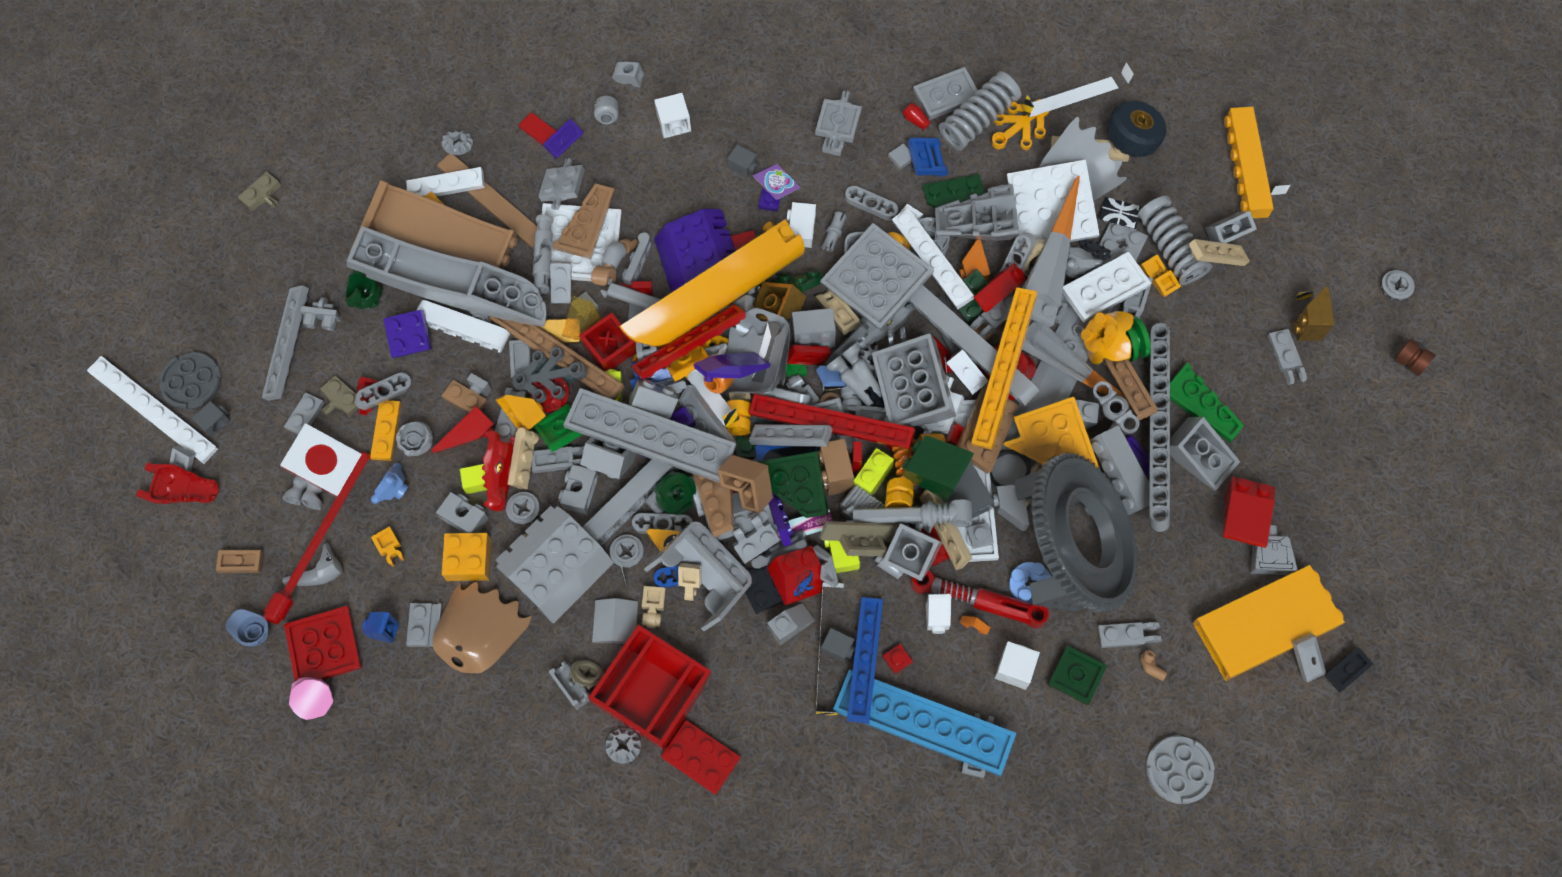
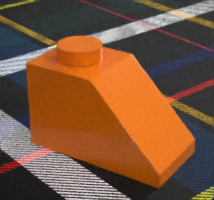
(975, 260)

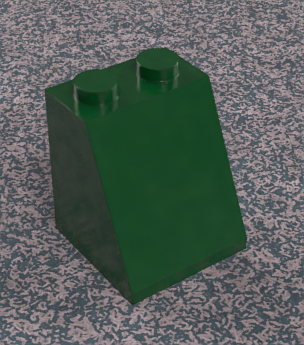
(936, 466)

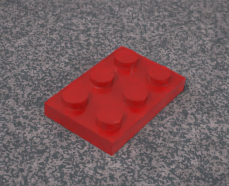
(700, 757)

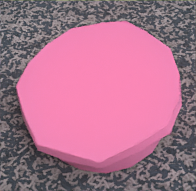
(310, 698)

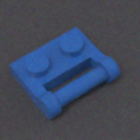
(922, 156)

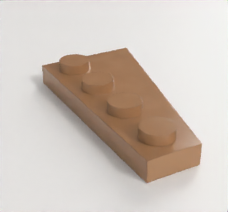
(716, 504)

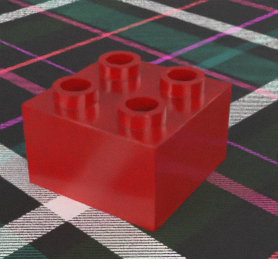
(607, 343)

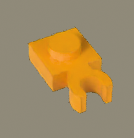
(387, 543)

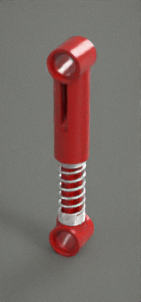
(985, 600)

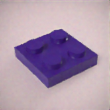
(407, 333)

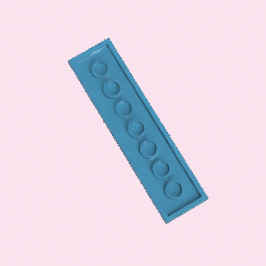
(934, 726)

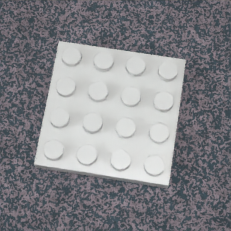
(1041, 197)
(582, 267)

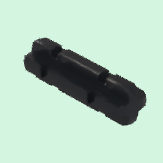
(1095, 249)

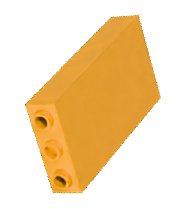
(1267, 622)

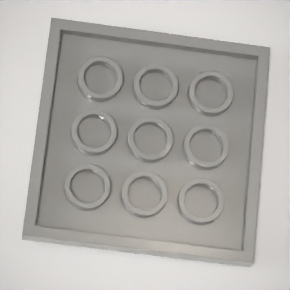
(877, 276)

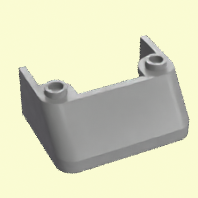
(719, 569)

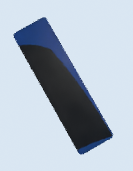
(767, 452)

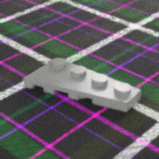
(703, 414)

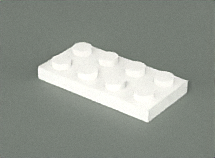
(1106, 286)

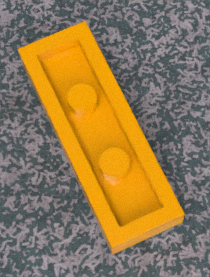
(385, 430)

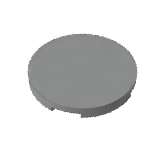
(1180, 770)

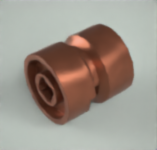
(1414, 357)

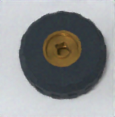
(1136, 128)

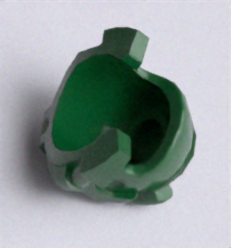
(357, 287)

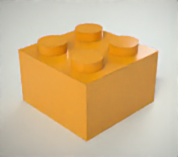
(466, 557)

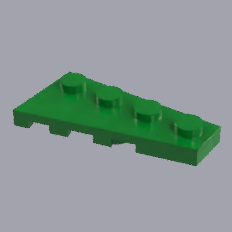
(1195, 398)

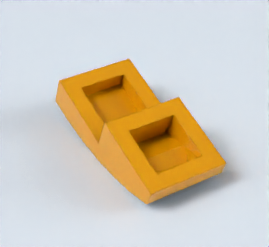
(1163, 280)

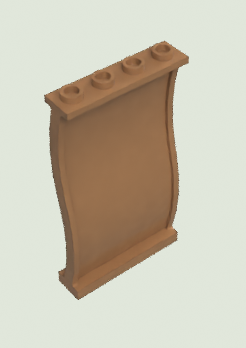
(437, 227)

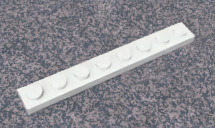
(152, 409)

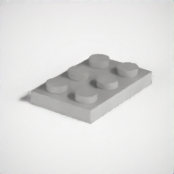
(945, 93)

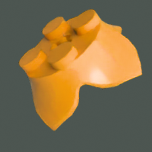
(1107, 337)

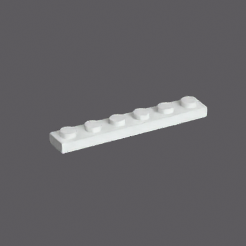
(930, 254)

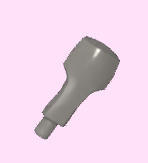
(326, 570)

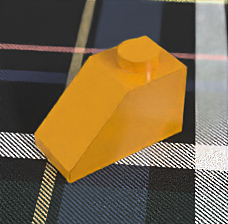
(521, 411)

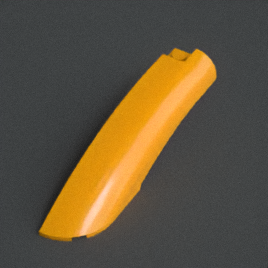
(716, 287)

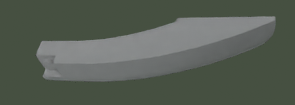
(447, 278)

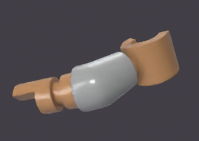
(612, 257)

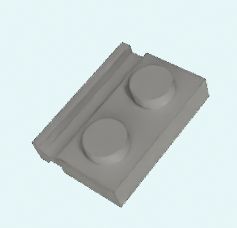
(422, 624)

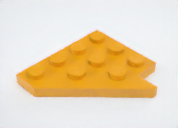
(1052, 432)

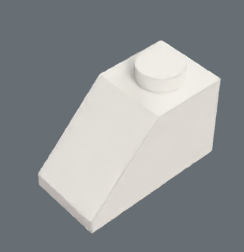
(938, 613)

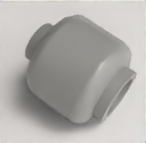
(606, 109)

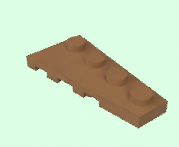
(586, 224)

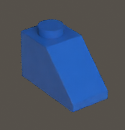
(380, 626)

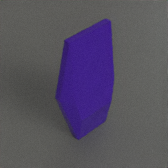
(731, 365)

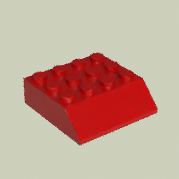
(650, 687)

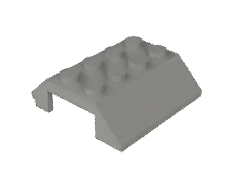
(554, 562)

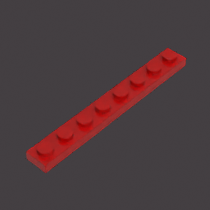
(841, 423)

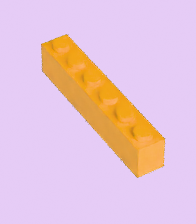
(1248, 161)

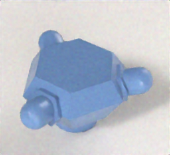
(391, 485)

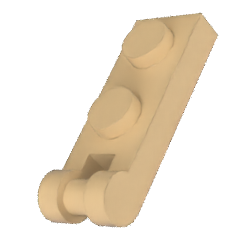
(843, 315)
(522, 458)

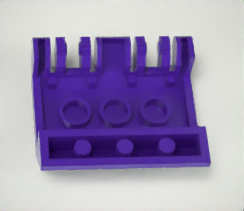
(693, 245)

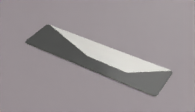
(766, 349)

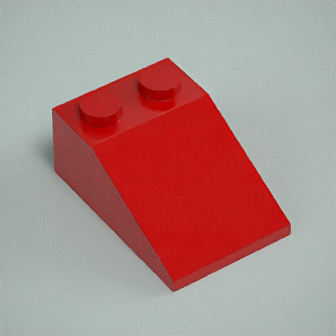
(1248, 511)

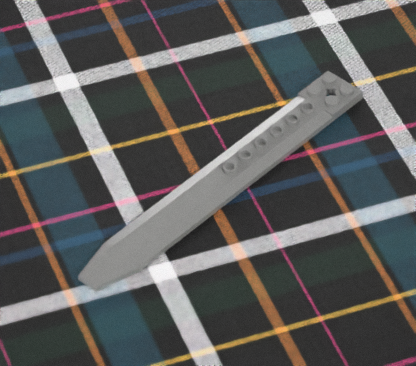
(1050, 381)

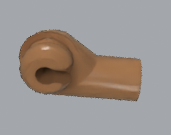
(1150, 667)

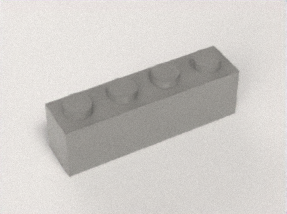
(1122, 469)

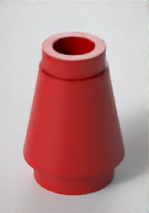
(916, 116)

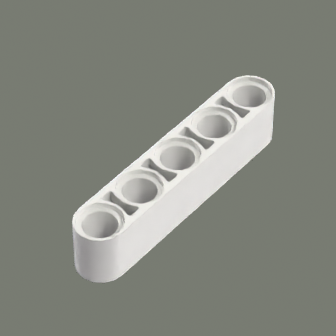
(465, 326)

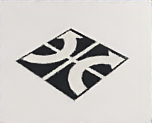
(1120, 213)

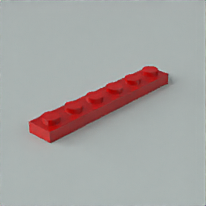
(684, 344)

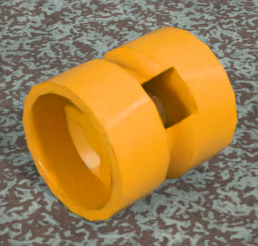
(741, 426)
(899, 493)

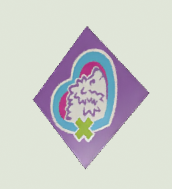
(776, 181)

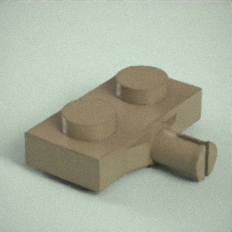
(260, 192)
(340, 397)

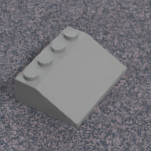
(913, 382)

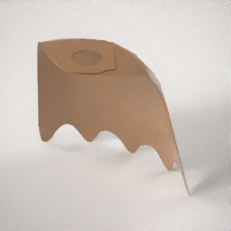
(479, 626)

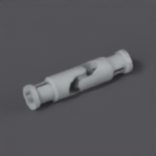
(542, 255)

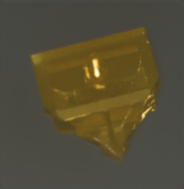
(580, 318)

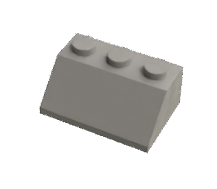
(741, 518)

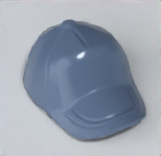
(248, 628)

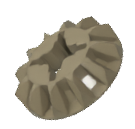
(581, 667)

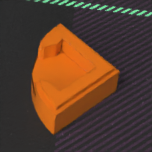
(976, 623)

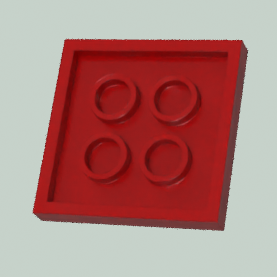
(323, 645)

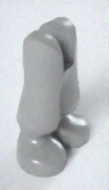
(859, 376)
(309, 498)

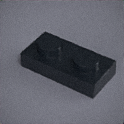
(1348, 669)

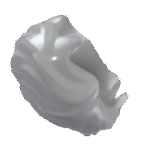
(414, 438)

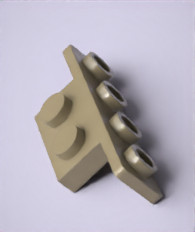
(859, 537)

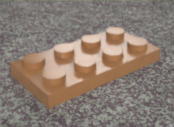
(985, 458)

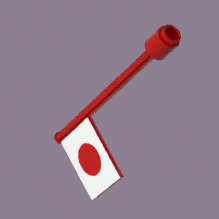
(331, 468)

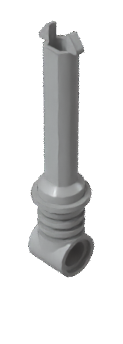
(632, 296)
(957, 513)

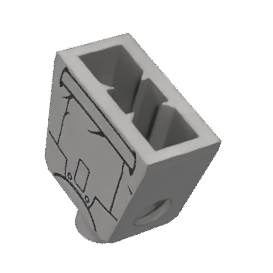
(1275, 558)

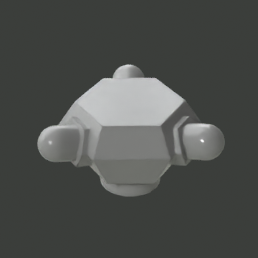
(1080, 262)

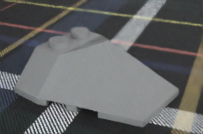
(981, 217)

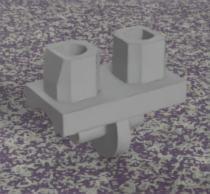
(322, 311)

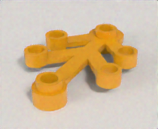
(1021, 122)

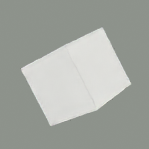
(673, 115)
(1017, 665)

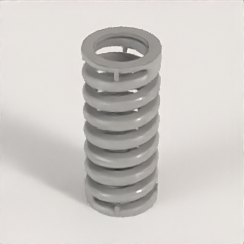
(981, 114)
(1174, 232)

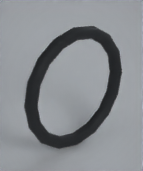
(1028, 465)

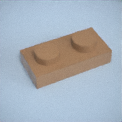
(463, 397)
(239, 561)

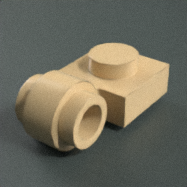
(653, 600)

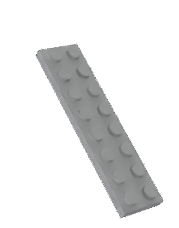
(648, 434)

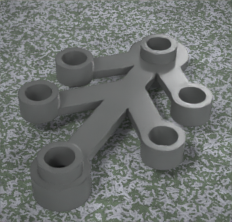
(546, 375)

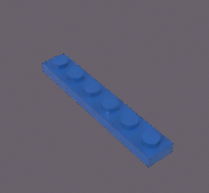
(865, 660)

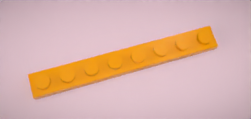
(1004, 368)

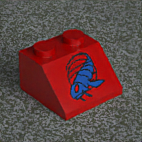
(796, 575)

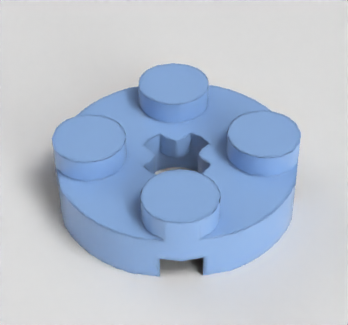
(1019, 578)

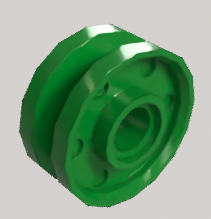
(1139, 340)

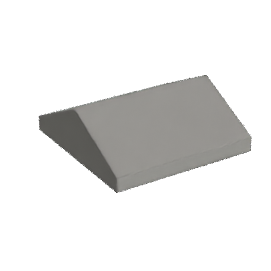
(614, 620)

